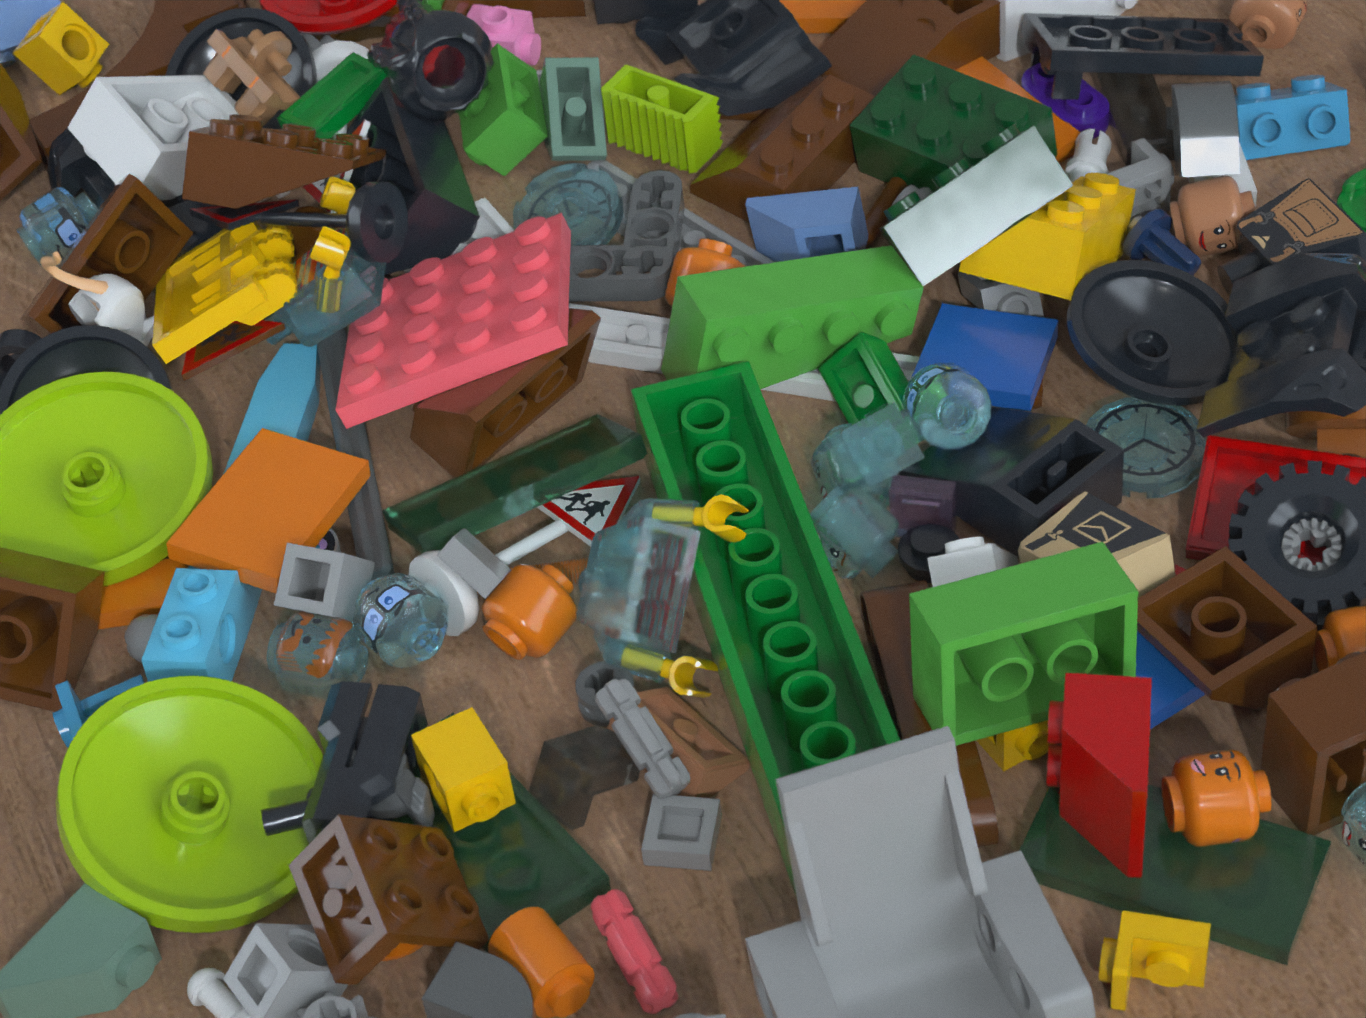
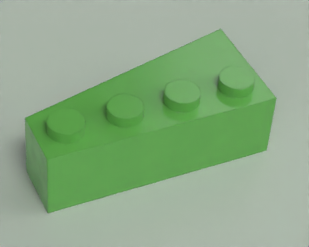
(788, 313)

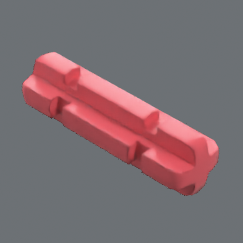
(634, 951)

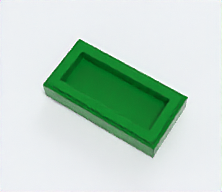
(335, 97)

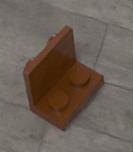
(381, 887)

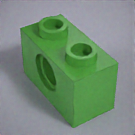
(506, 117)

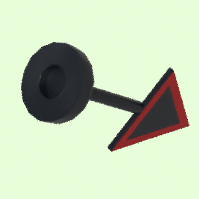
(373, 221)

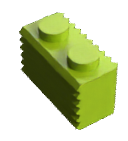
(661, 118)

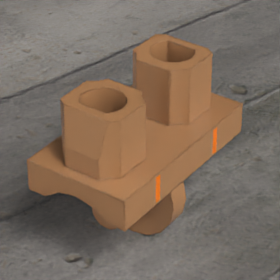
(259, 65)

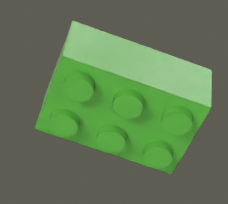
(1000, 642)

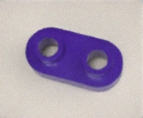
(1083, 114)

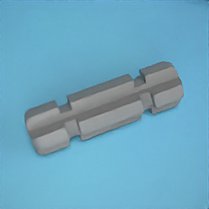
(642, 738)

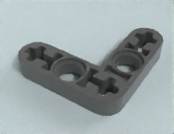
(637, 253)

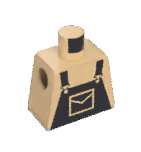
(1087, 520)

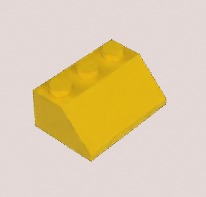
(1060, 240)

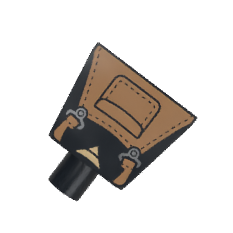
(1289, 225)

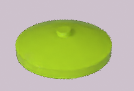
(100, 472)
(170, 798)

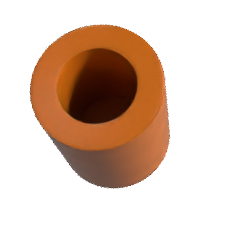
(547, 961)

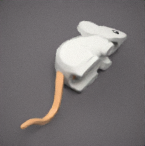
(105, 301)

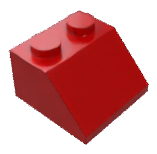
(1103, 762)

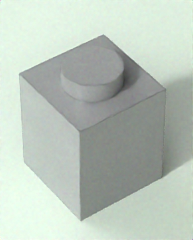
(321, 581)

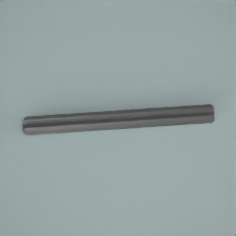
(365, 508)

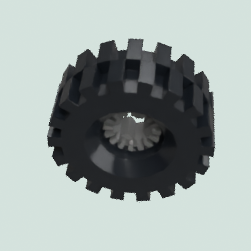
(1299, 509)

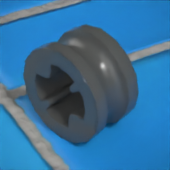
(590, 682)

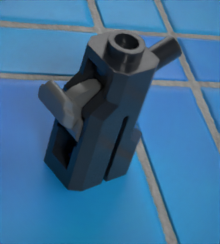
(364, 762)

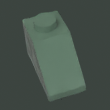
(573, 109)
(79, 961)

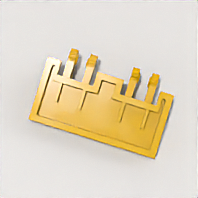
(221, 281)

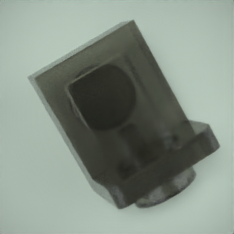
(576, 769)

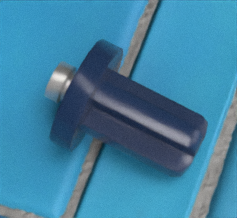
(1151, 238)

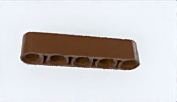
(889, 638)

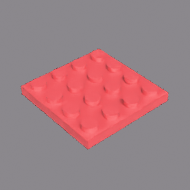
(459, 320)

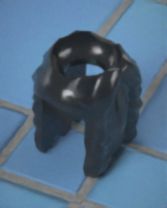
(458, 71)

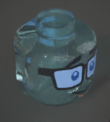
(54, 222)
(948, 405)
(400, 620)

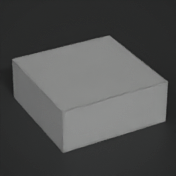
(473, 562)
(682, 832)

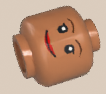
(1268, 17)
(1208, 214)

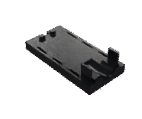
(1135, 44)

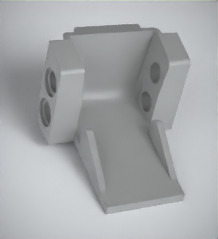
(903, 906)

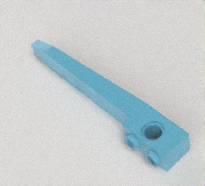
(209, 609)

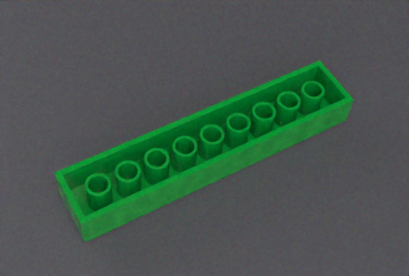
(772, 598)

